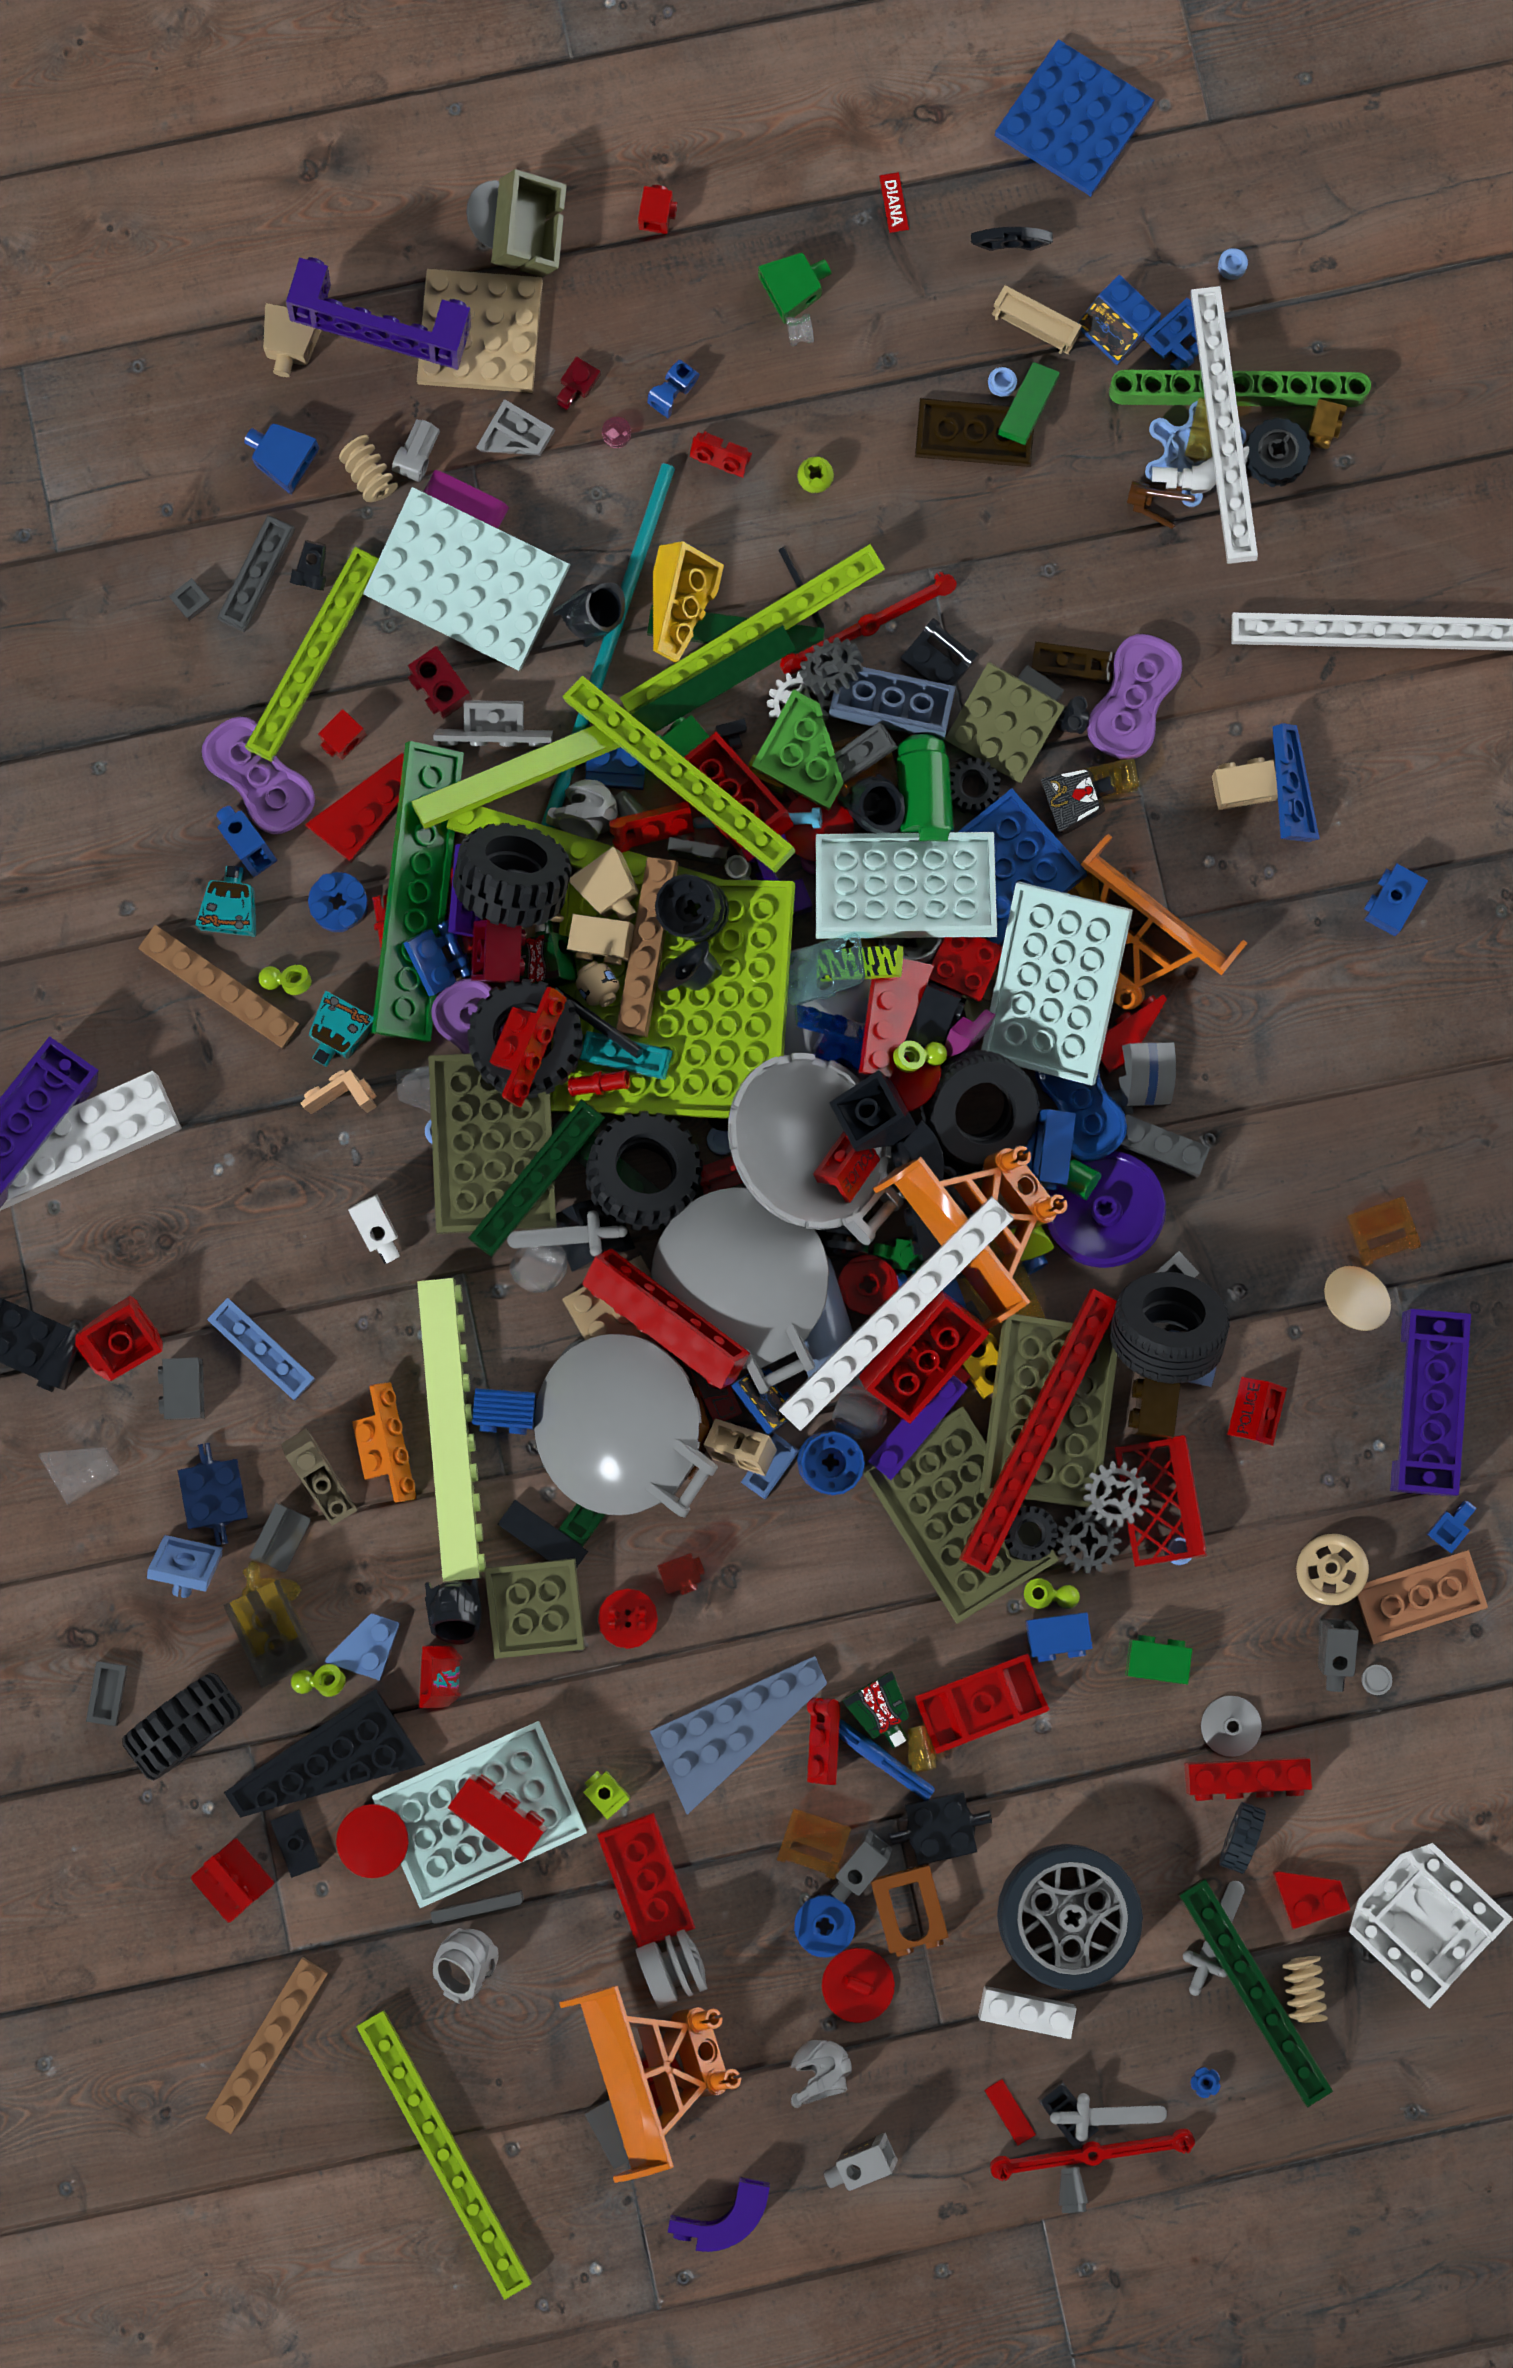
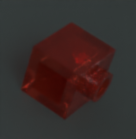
(682, 1574)

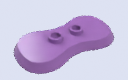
(1126, 717)
(271, 791)
(454, 1009)

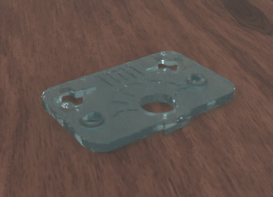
(826, 960)

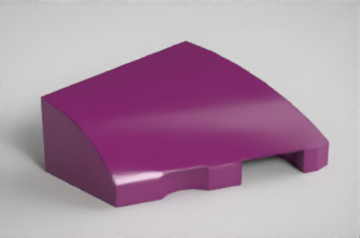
(968, 1033)

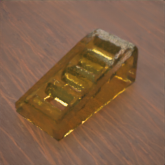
(1116, 767)

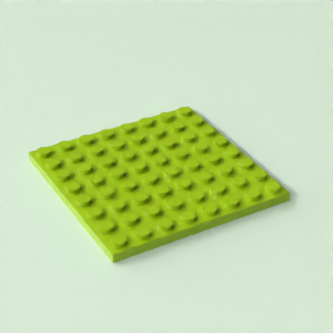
(713, 1031)

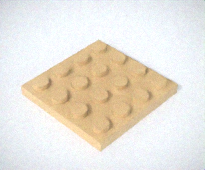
(502, 331)

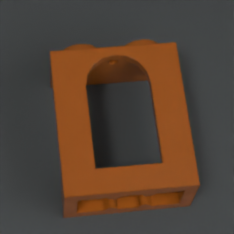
(894, 1938)

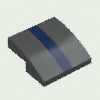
(1148, 1074)

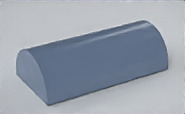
(896, 701)
(832, 1327)

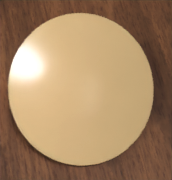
(1357, 1298)

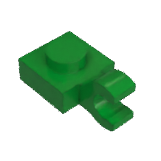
(901, 1255)

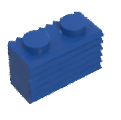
(504, 1409)

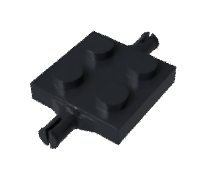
(940, 1828)

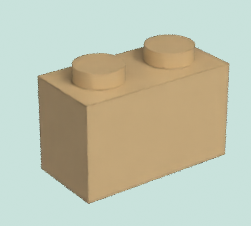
(1245, 783)
(600, 939)

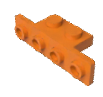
(383, 1444)

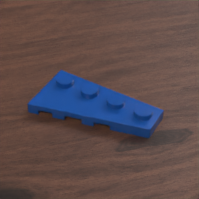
(1293, 790)

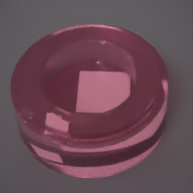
(616, 432)

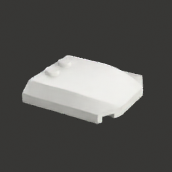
(1426, 1921)

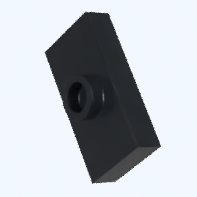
(295, 1843)

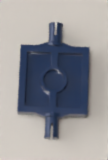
(212, 1494)

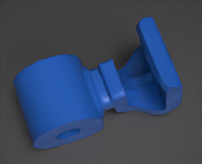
(680, 379)

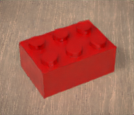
(498, 1816)

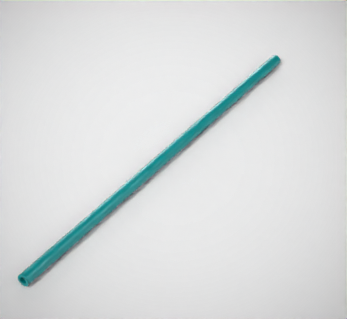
(610, 640)

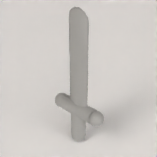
(589, 1234)
(1206, 1959)
(1106, 2116)

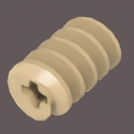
(365, 471)
(1305, 1989)

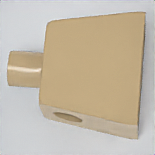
(287, 340)
(608, 885)

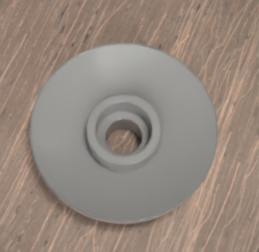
(1215, 1723)

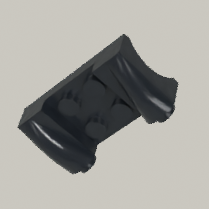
(36, 1345)

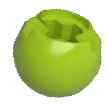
(814, 464)

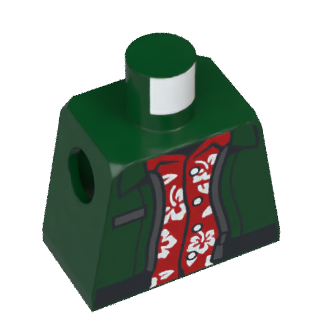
(548, 958)
(880, 1708)

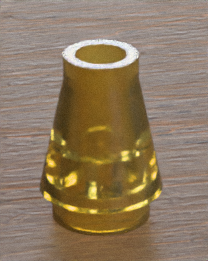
(921, 1752)

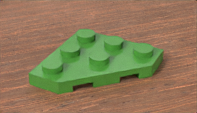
(801, 752)

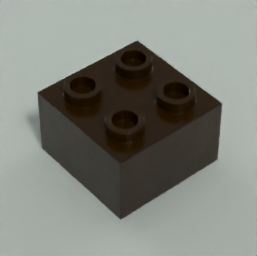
(1154, 1409)

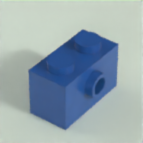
(1395, 899)
(1059, 1635)

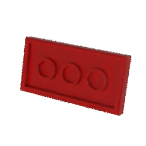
(645, 1880)

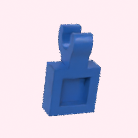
(1449, 1529)

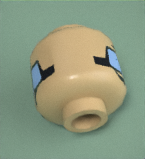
(597, 984)

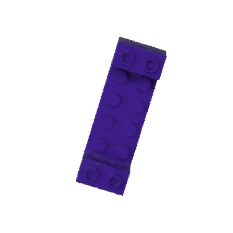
(310, 307)
(38, 1103)
(1432, 1402)

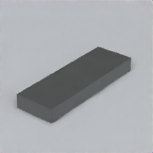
(477, 1906)

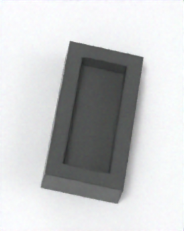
(107, 1693)

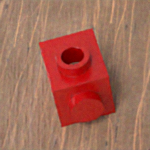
(656, 209)

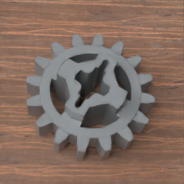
(1109, 1482)

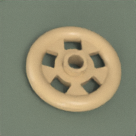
(1344, 1591)

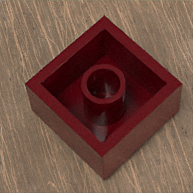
(497, 952)

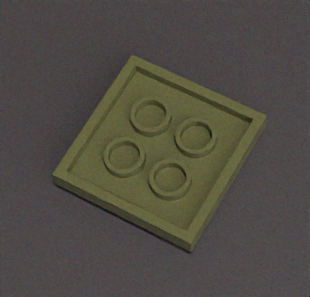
(1005, 722)
(534, 1608)

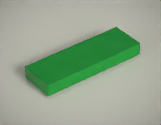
(1029, 403)

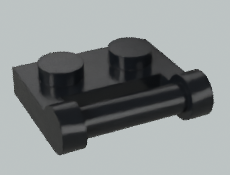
(931, 663)

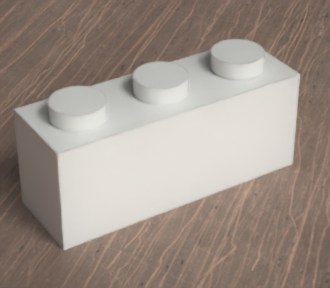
(1027, 2012)

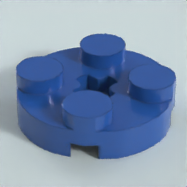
(346, 916)
(809, 1935)

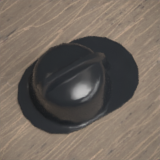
(691, 969)

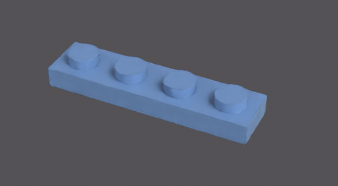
(261, 1349)

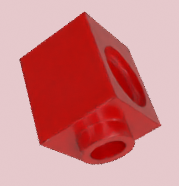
(341, 735)

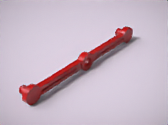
(943, 586)
(1003, 2167)

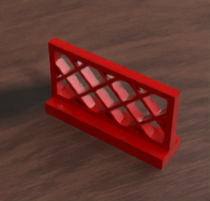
(1187, 1499)

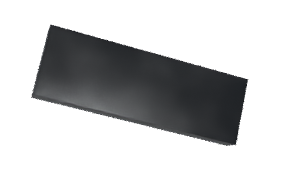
(540, 1534)

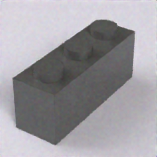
(1164, 1147)

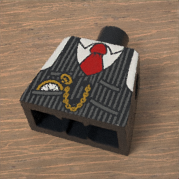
(1076, 798)

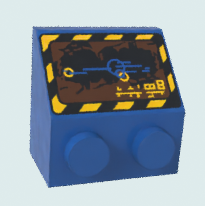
(1118, 320)
(762, 1407)

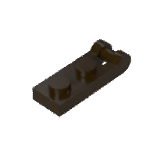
(1072, 662)

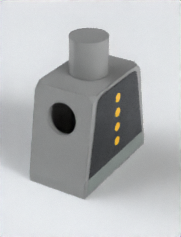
(873, 2158)

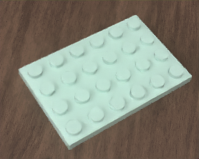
(466, 579)
(905, 885)
(1057, 982)
(448, 1851)

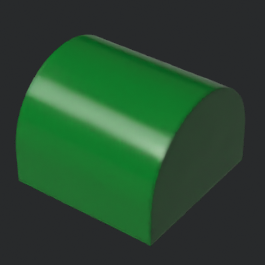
(1081, 1179)

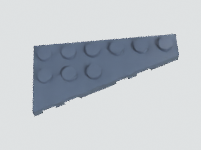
(719, 1737)

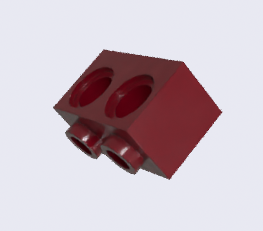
(443, 680)

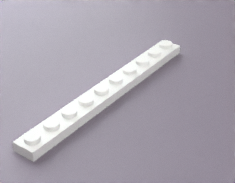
(1224, 425)
(1372, 631)
(896, 1313)

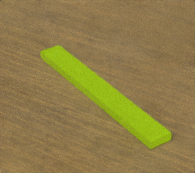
(312, 655)
(512, 776)

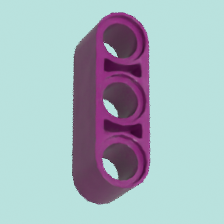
(466, 498)

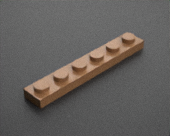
(645, 952)
(219, 987)
(266, 2045)

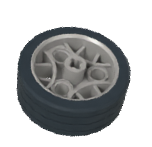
(1118, 1894)

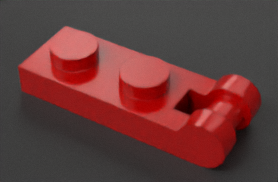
(651, 826)
(823, 1740)

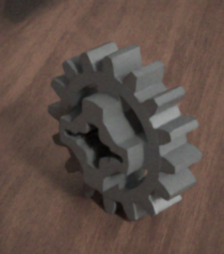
(831, 666)
(1074, 1540)

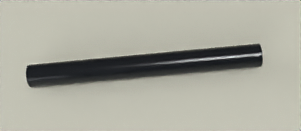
(604, 1027)

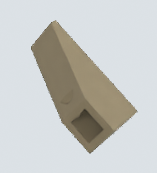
(318, 1476)

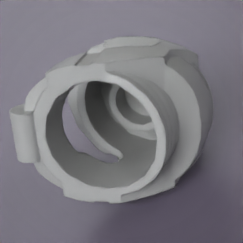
(589, 811)
(473, 1954)
(830, 2067)

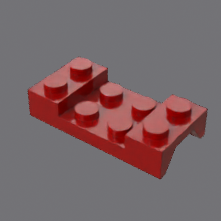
(981, 1703)

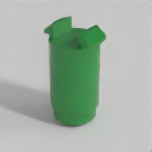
(926, 787)

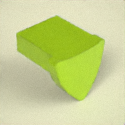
(1037, 1244)

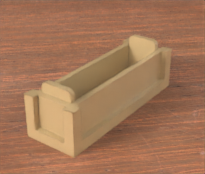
(1036, 319)

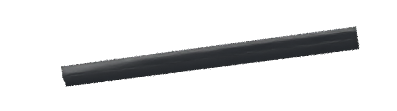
(798, 581)

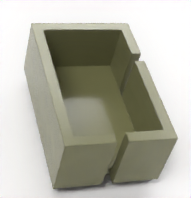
(520, 225)

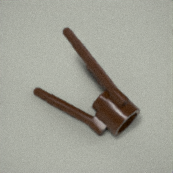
(1142, 493)

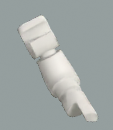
(1197, 480)

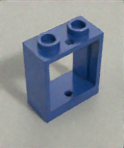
(1051, 1148)

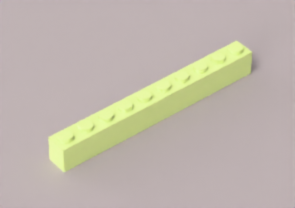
(449, 1429)

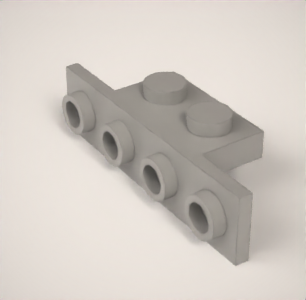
(493, 723)

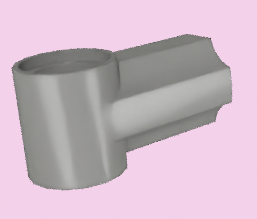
(413, 457)

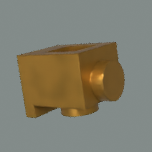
(1325, 423)

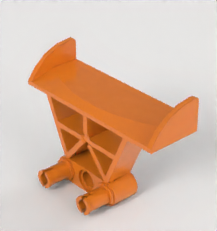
(1130, 990)
(944, 1217)
(626, 2079)

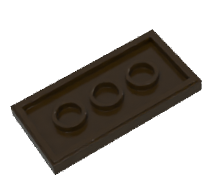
(967, 434)

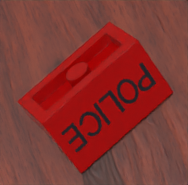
(846, 1167)
(1257, 1410)

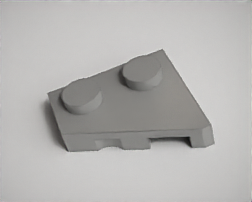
(515, 432)

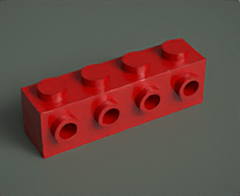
(1248, 1776)

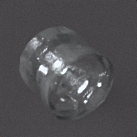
(799, 329)

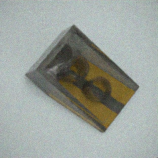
(271, 1633)

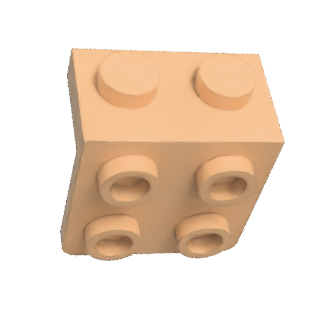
(339, 1084)

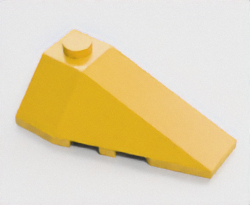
(681, 590)

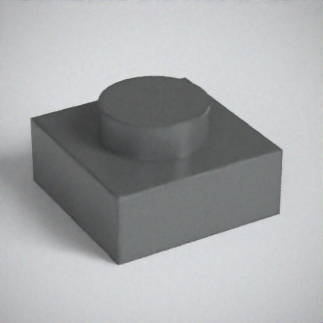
(190, 599)

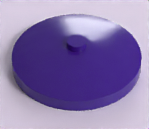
(1118, 1217)

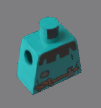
(228, 905)
(338, 1028)

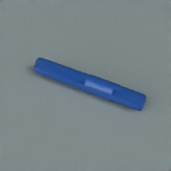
(885, 1761)

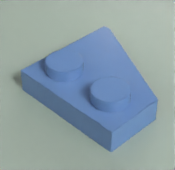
(367, 1647)

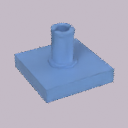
(184, 1564)

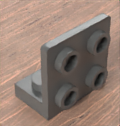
(702, 845)

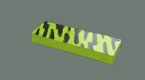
(879, 962)

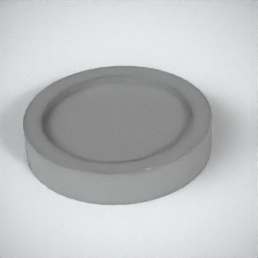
(1376, 1679)

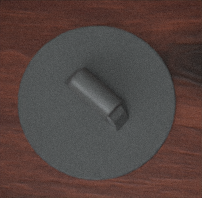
(482, 211)

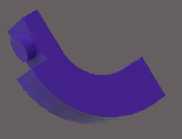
(732, 2226)

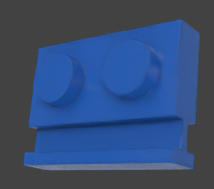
(616, 770)

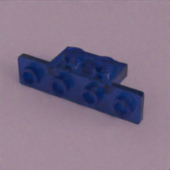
(838, 1038)

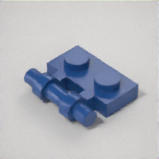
(1173, 331)
(430, 961)

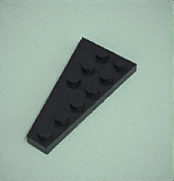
(343, 1752)

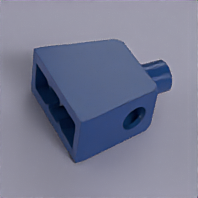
(282, 454)
(245, 840)

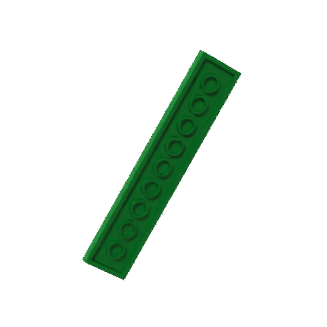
(414, 893)

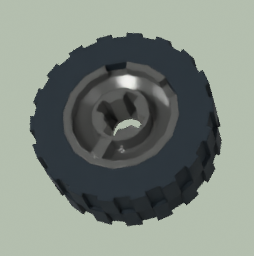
(1282, 467)
(1242, 1837)

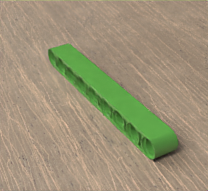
(1250, 380)

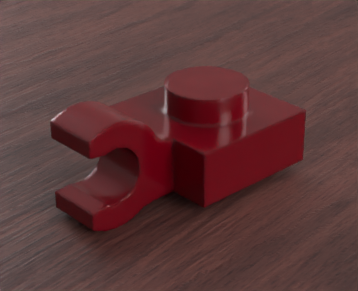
(577, 381)

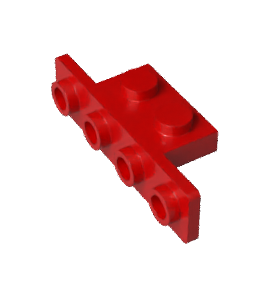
(525, 1042)

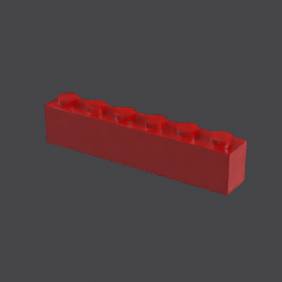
(665, 1319)

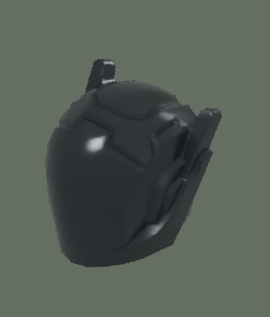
(593, 611)
(875, 804)
(454, 1611)

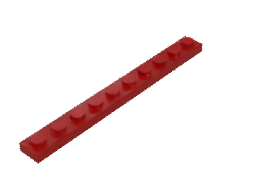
(1038, 1431)

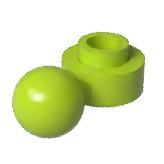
(293, 979)
(933, 1054)
(1066, 1596)
(304, 1680)

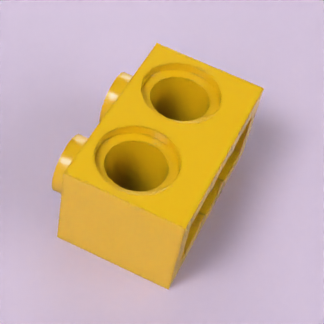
(976, 1366)

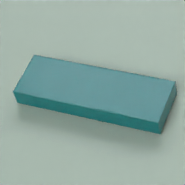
(603, 1051)

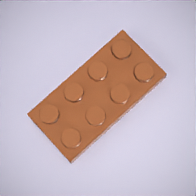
(1421, 1597)

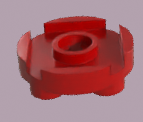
(853, 1275)

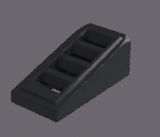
(1050, 2096)

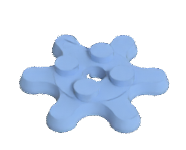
(1175, 442)

